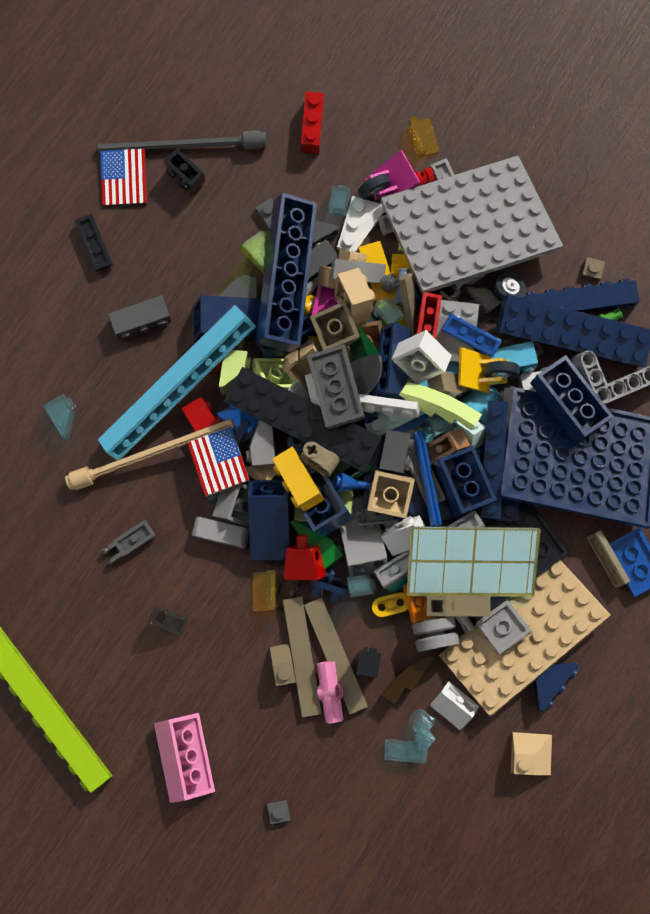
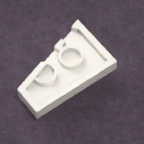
(358, 223)

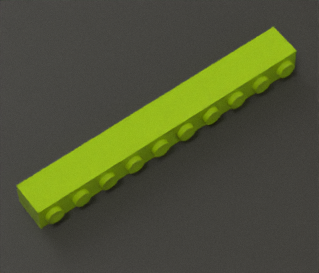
(51, 717)

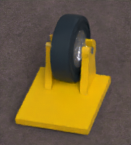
(480, 371)

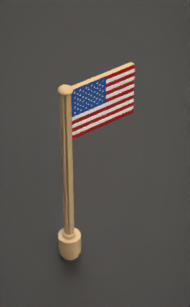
(212, 450)

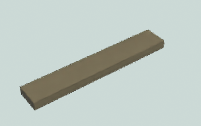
(334, 651)
(302, 656)

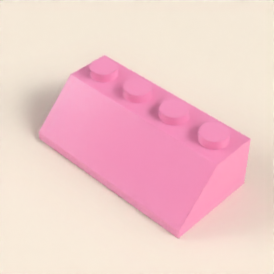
(184, 758)

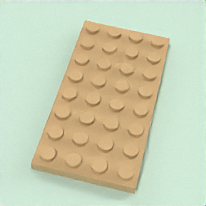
(559, 619)

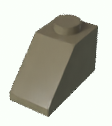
(282, 664)

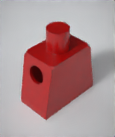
(303, 561)

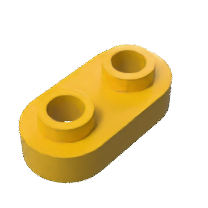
(390, 604)

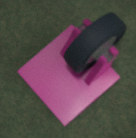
(389, 178)

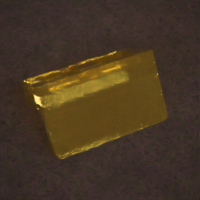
(423, 136)
(264, 591)

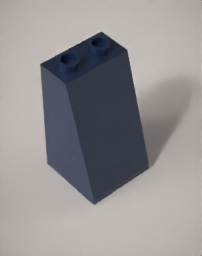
(211, 309)
(268, 520)

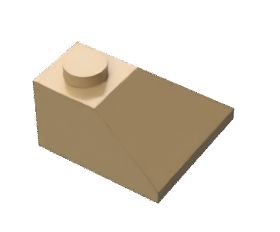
(531, 754)

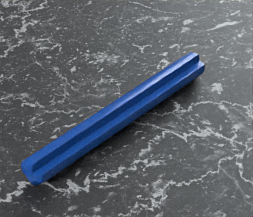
(427, 479)

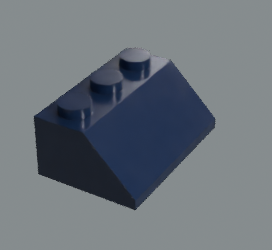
(464, 481)

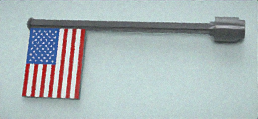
(125, 163)

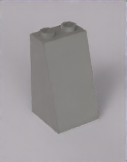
(362, 546)

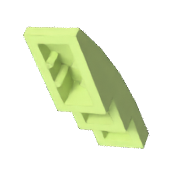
(433, 402)

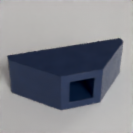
(552, 683)

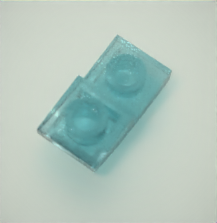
(405, 751)

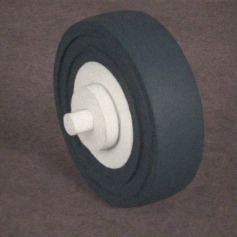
(508, 284)

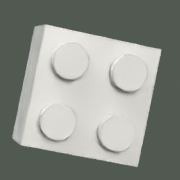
(421, 357)

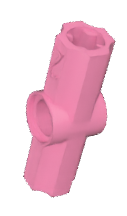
(330, 692)

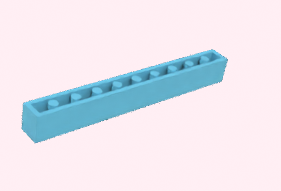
(176, 383)

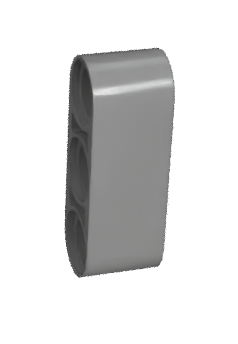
(220, 532)

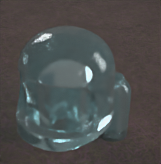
(421, 724)

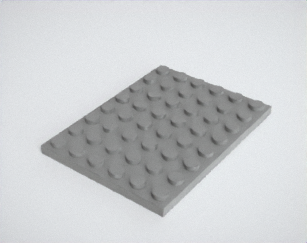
(470, 224)

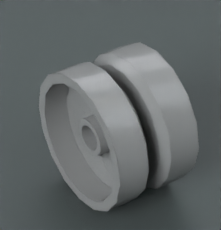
(435, 632)

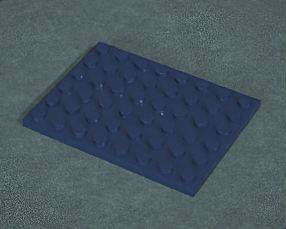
(596, 478)

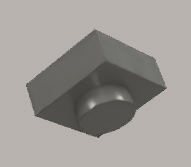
(278, 811)

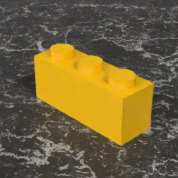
(297, 479)

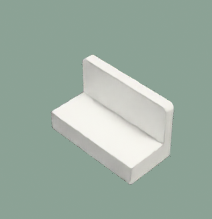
(454, 705)

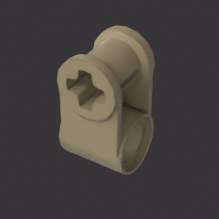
(320, 459)

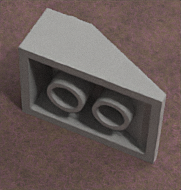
(463, 310)
(261, 446)

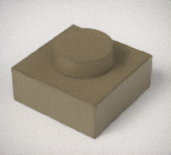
(593, 269)

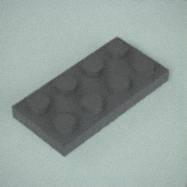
(335, 387)

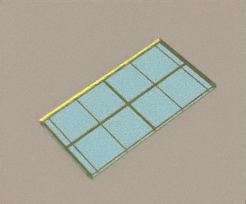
(472, 561)

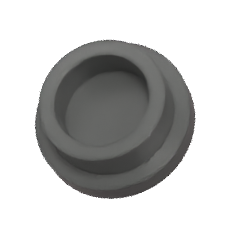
(388, 283)

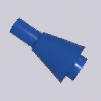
(344, 483)

